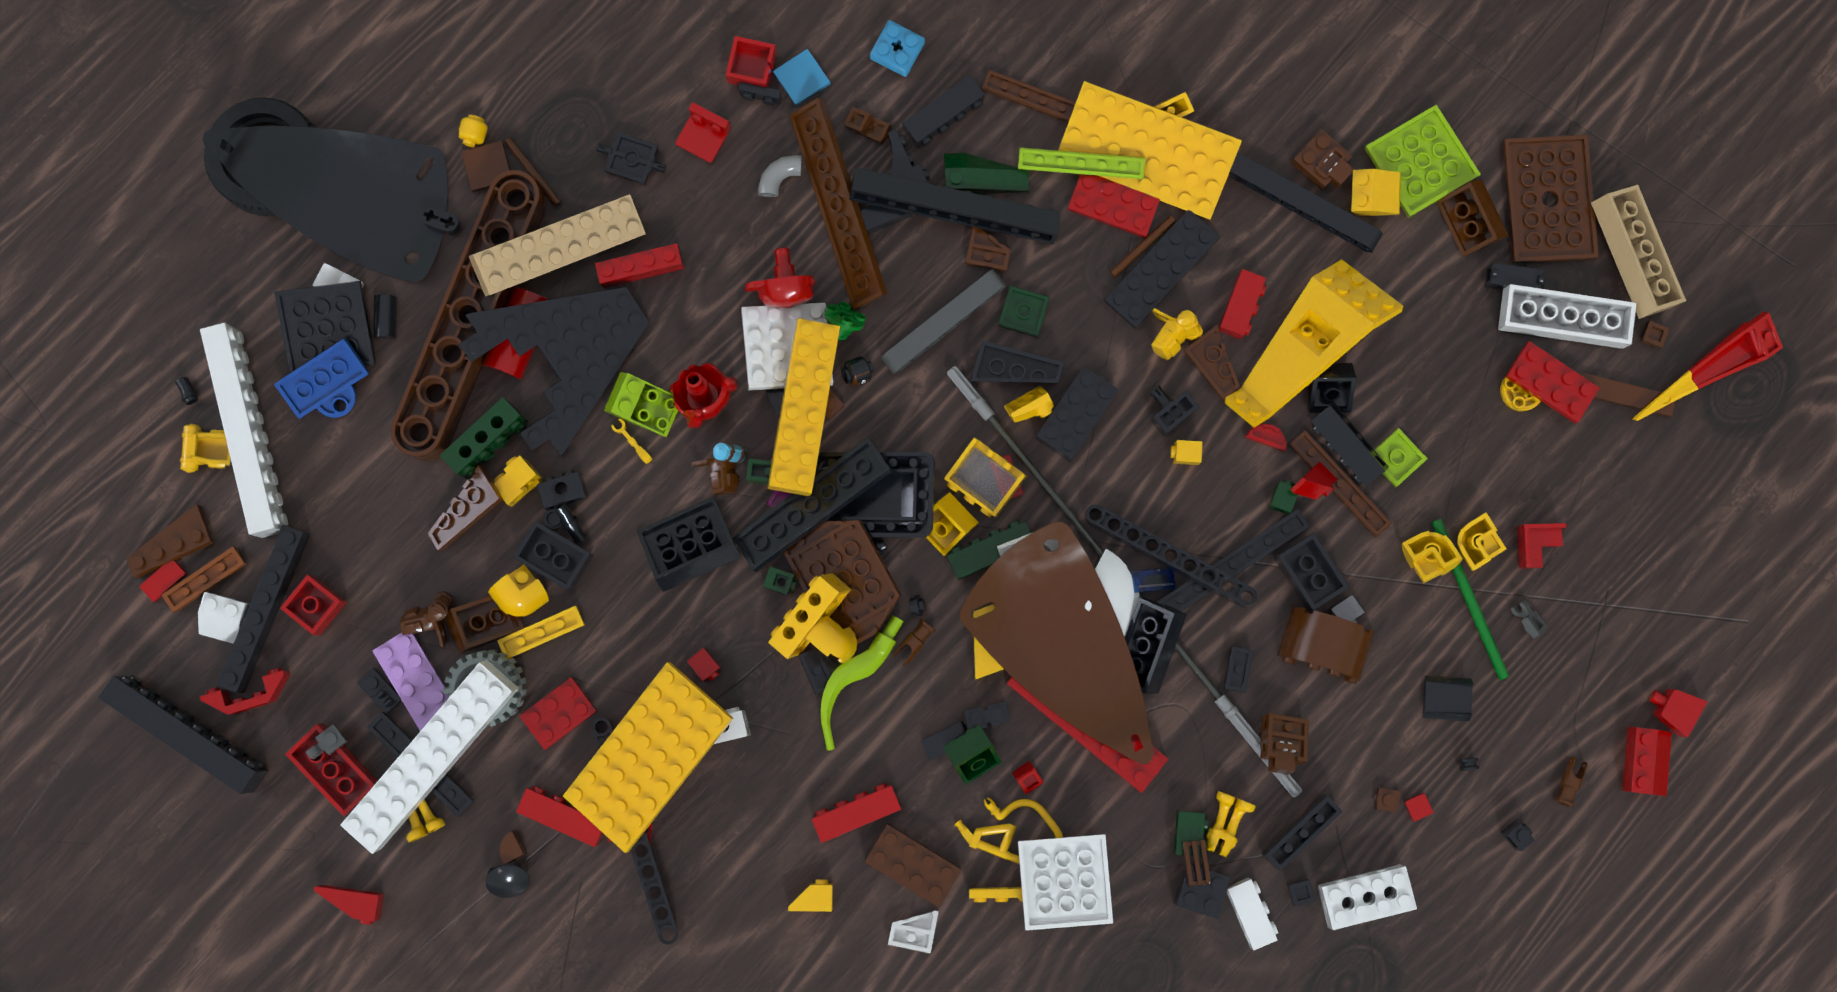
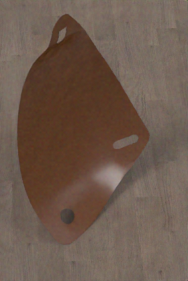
(1055, 646)

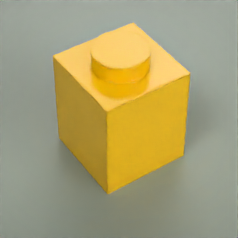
(1186, 452)

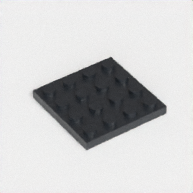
(320, 318)

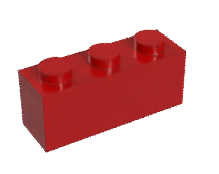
(1242, 304)

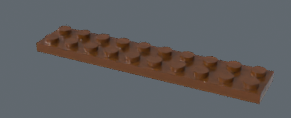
(839, 213)

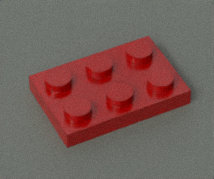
(558, 713)

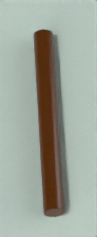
(533, 172)
(1142, 246)

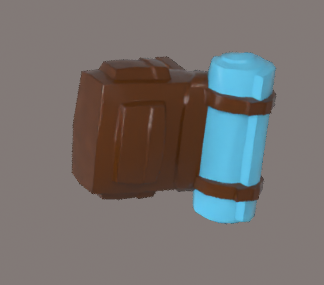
(723, 467)

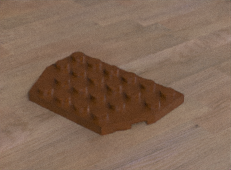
(851, 556)

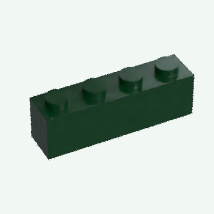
(983, 552)

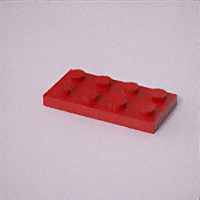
(1114, 204)
(1552, 382)

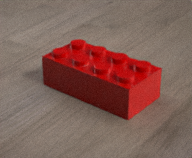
(336, 775)

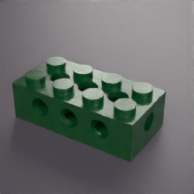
(473, 438)

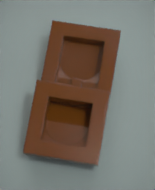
(867, 126)

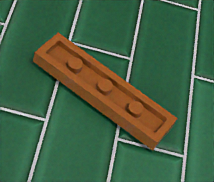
(204, 579)

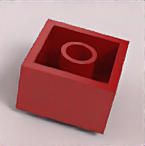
(313, 605)

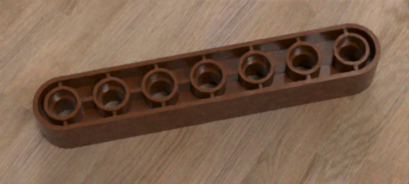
(449, 329)

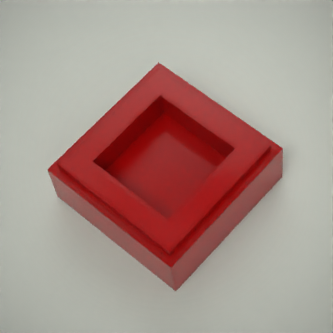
(1418, 807)

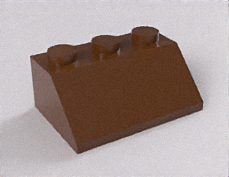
(1472, 217)

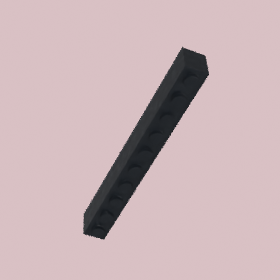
(954, 205)

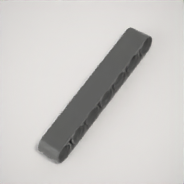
(943, 321)

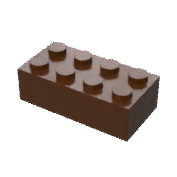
(913, 865)

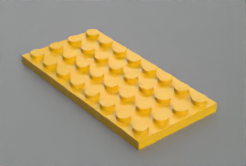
(1183, 158)
(647, 757)

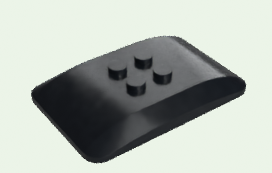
(898, 503)

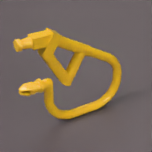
(1009, 829)

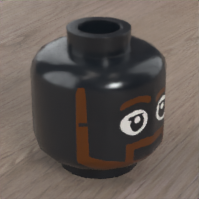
(857, 371)

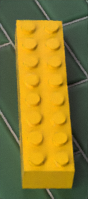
(803, 407)

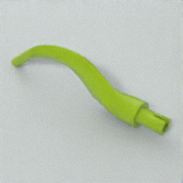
(854, 670)

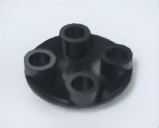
(507, 880)

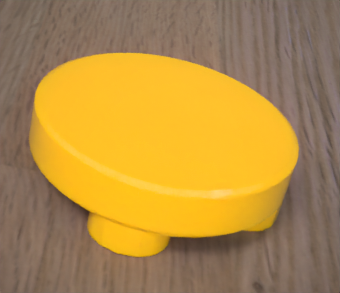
(1516, 397)

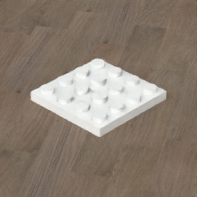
(769, 340)
(1065, 882)

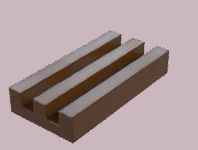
(1194, 844)

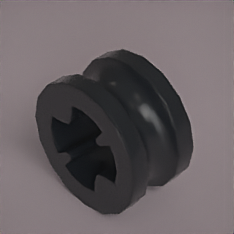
(1468, 764)

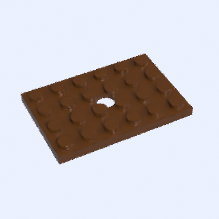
(1557, 167)

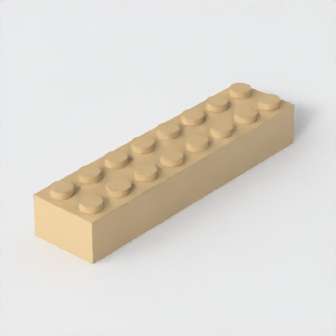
(557, 245)

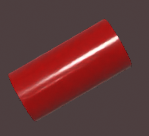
(503, 356)

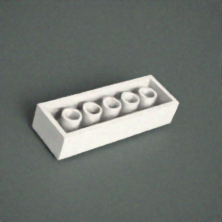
(1567, 316)

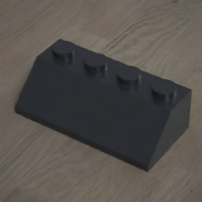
(1152, 641)

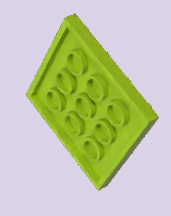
(1427, 157)

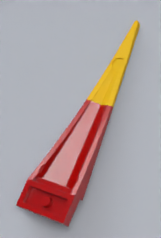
(1741, 349)

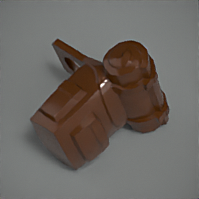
(428, 618)

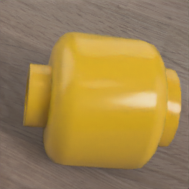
(472, 130)

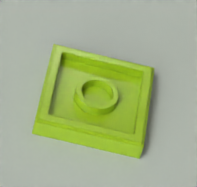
(1400, 456)

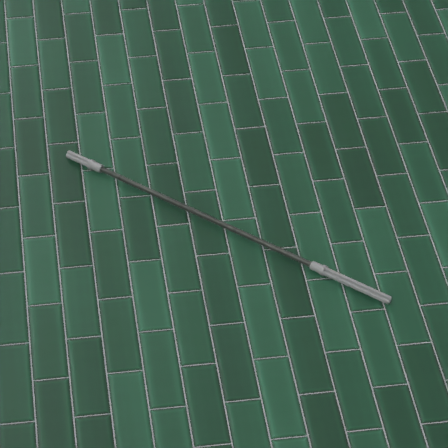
(1230, 711)

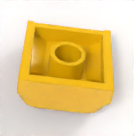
(1033, 403)

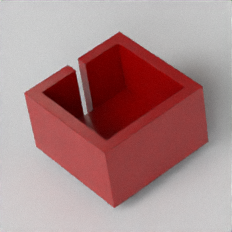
(751, 62)

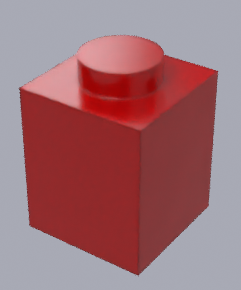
(704, 665)

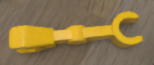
(641, 452)

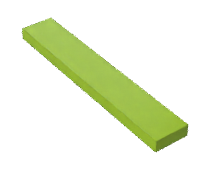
(1081, 163)

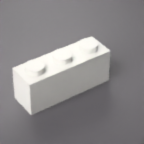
(1252, 913)

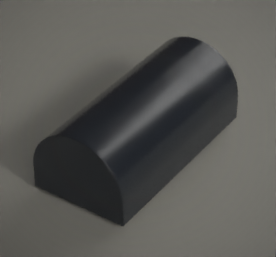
(385, 316)

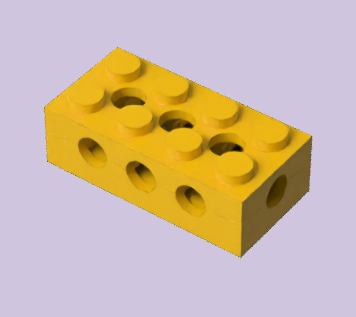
(819, 601)

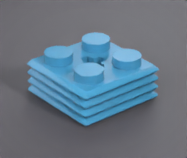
(902, 60)

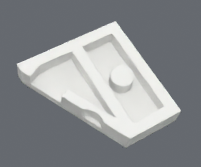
(914, 933)

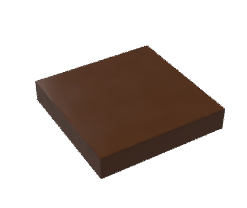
(485, 164)

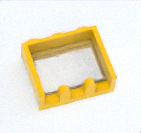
(984, 478)

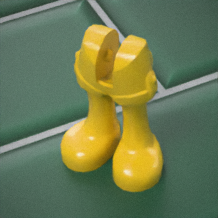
(417, 828)
(1228, 835)

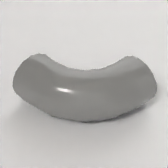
(777, 172)

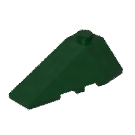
(983, 175)

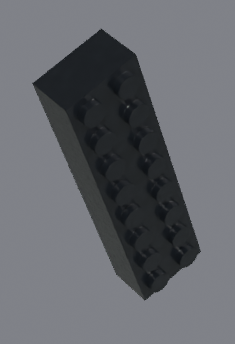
(184, 734)

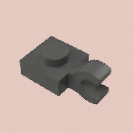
(1531, 619)
(329, 741)

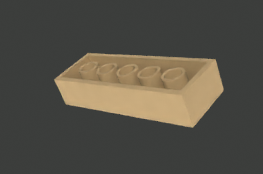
(1638, 251)

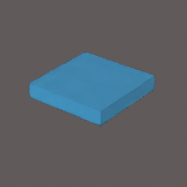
(801, 77)

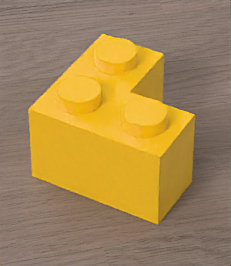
(518, 480)

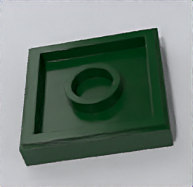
(1023, 311)

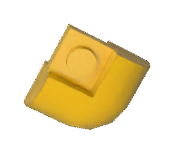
(1479, 542)
(1431, 555)
(519, 593)
(833, 640)

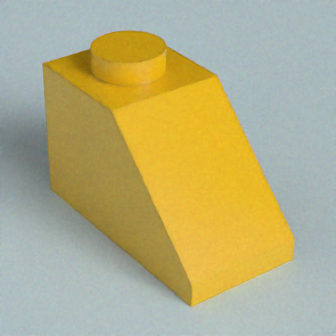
(1177, 105)
(815, 897)

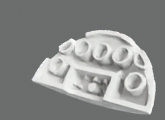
(1119, 588)

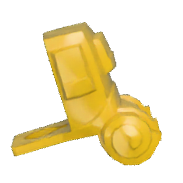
(1175, 332)
(203, 448)

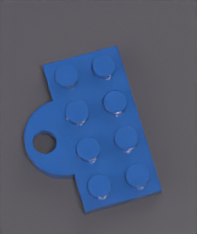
(324, 381)

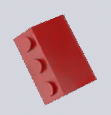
(1647, 761)

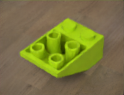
(642, 404)

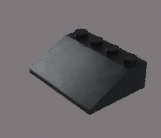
(688, 544)

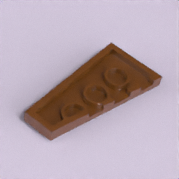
(176, 541)

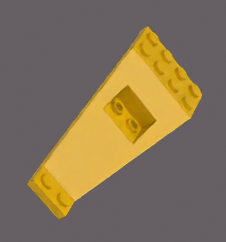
(1321, 327)

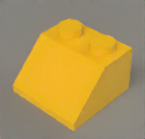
(1376, 192)
(950, 524)

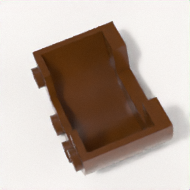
(1326, 643)

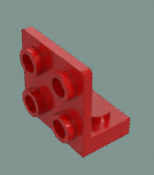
(703, 133)

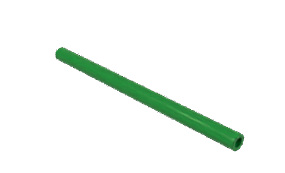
(1475, 611)

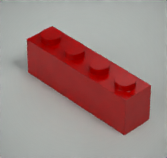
(639, 265)
(856, 813)
(558, 815)

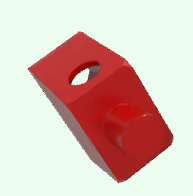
(1677, 710)

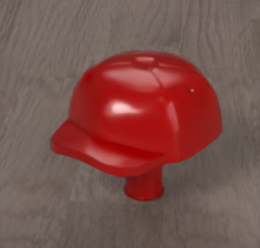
(785, 288)

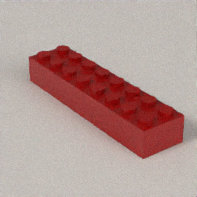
(1132, 772)

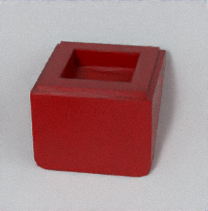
(1027, 777)

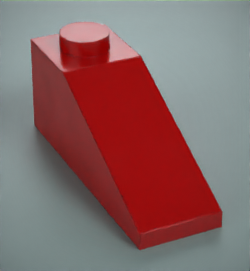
(355, 903)

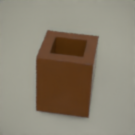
(511, 847)

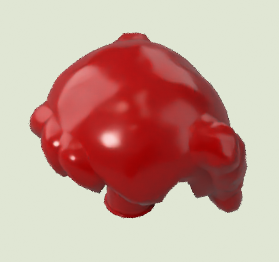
(701, 393)

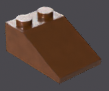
(480, 624)

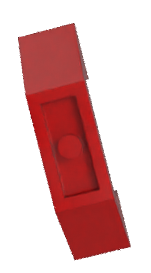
(273, 685)

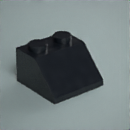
(1332, 386)

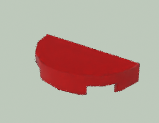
(1268, 435)

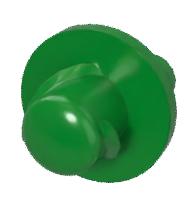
(845, 317)

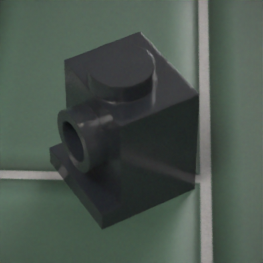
(1518, 835)

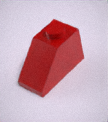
(1315, 482)

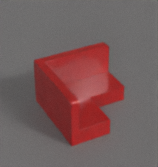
(1532, 539)

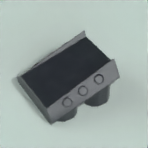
(1447, 698)

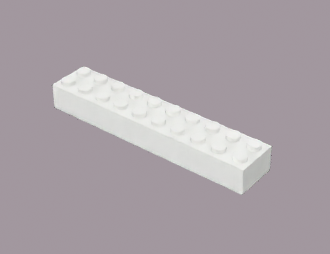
(244, 430)
(429, 756)

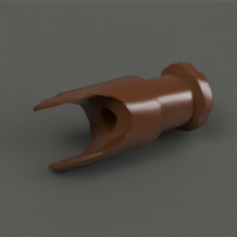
(915, 640)
(1570, 783)

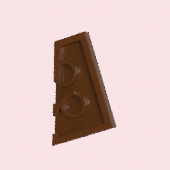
(1213, 362)

